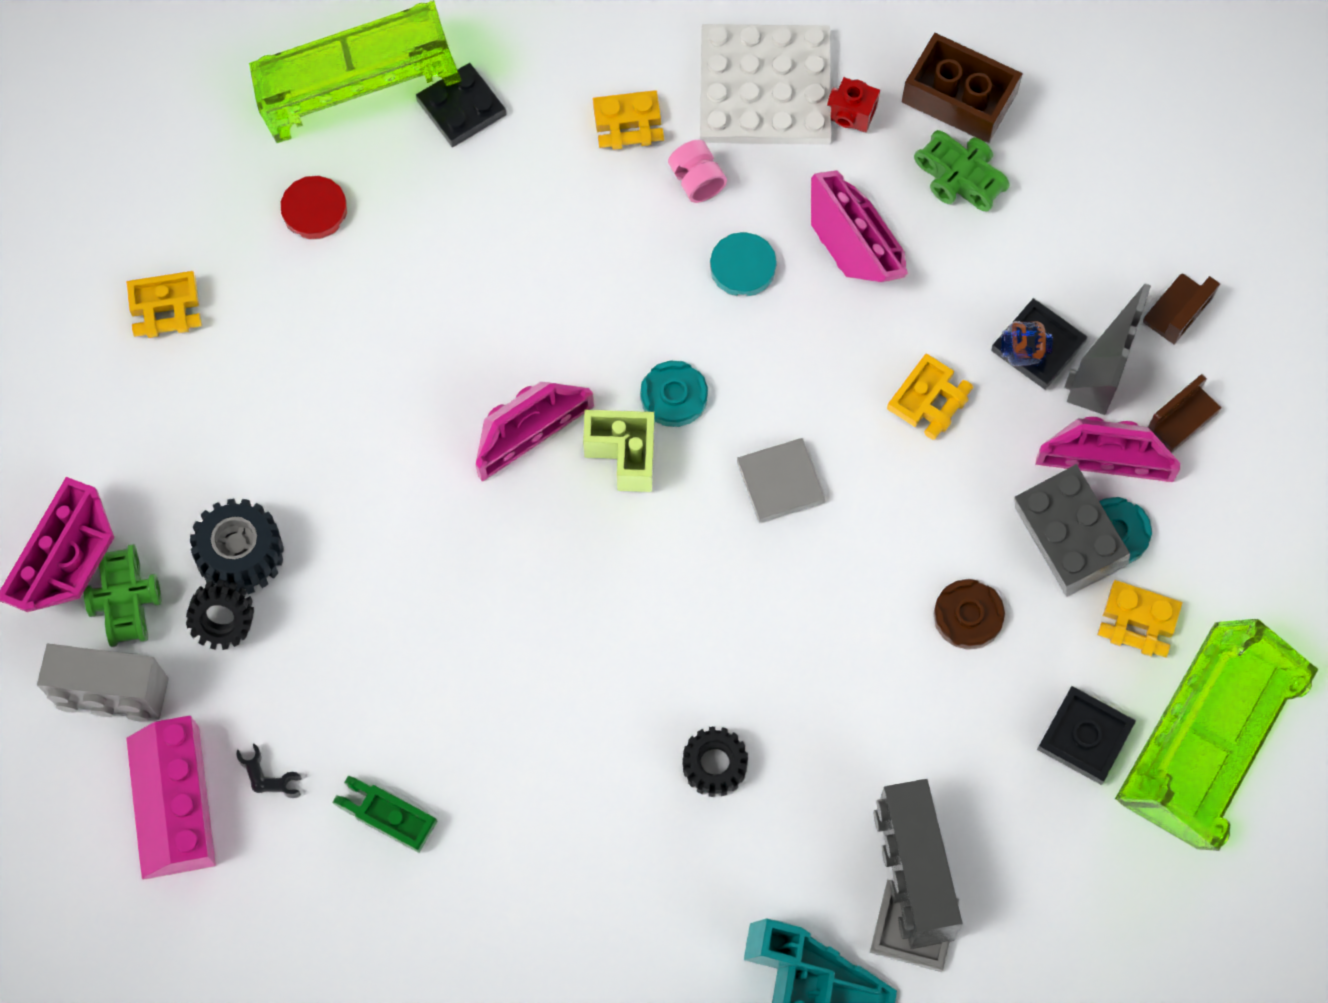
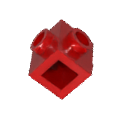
(853, 104)

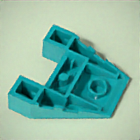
(809, 969)

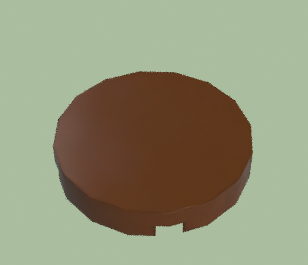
(969, 614)

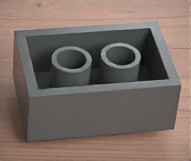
(1071, 530)

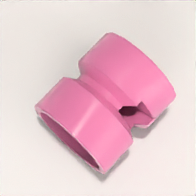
(697, 171)

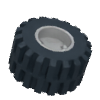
(237, 545)

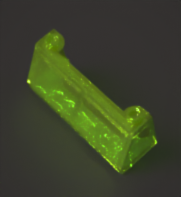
(351, 66)
(1214, 731)

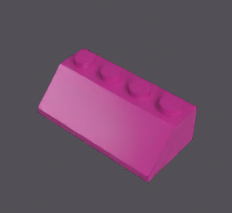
(170, 798)

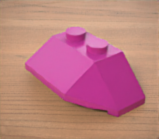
(854, 230)
(527, 421)
(1110, 449)
(61, 550)

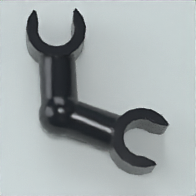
(261, 784)

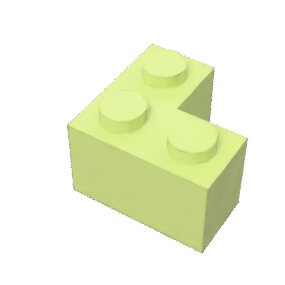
(623, 437)

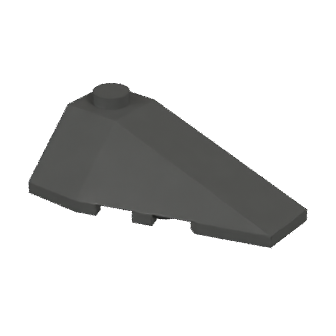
(1104, 363)

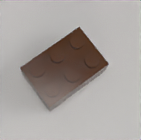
(961, 87)

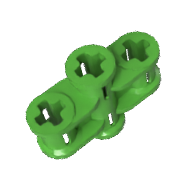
(961, 170)
(122, 596)

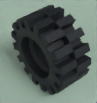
(214, 632)
(709, 782)

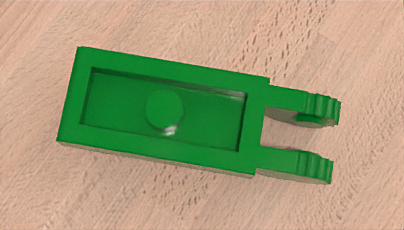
(388, 814)

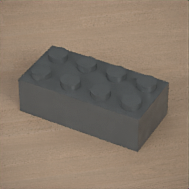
(918, 864)

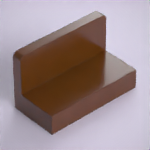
(1180, 306)
(1184, 415)

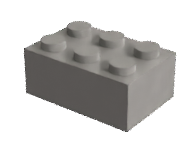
(103, 682)

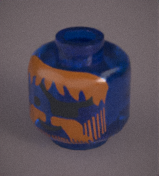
(1026, 343)

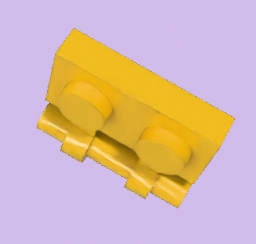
(626, 112)
(164, 294)
(920, 391)
(1143, 610)

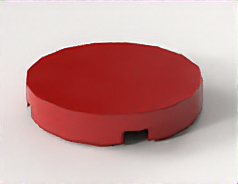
(313, 207)

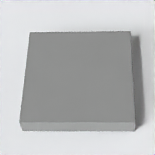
(780, 480)
(889, 943)

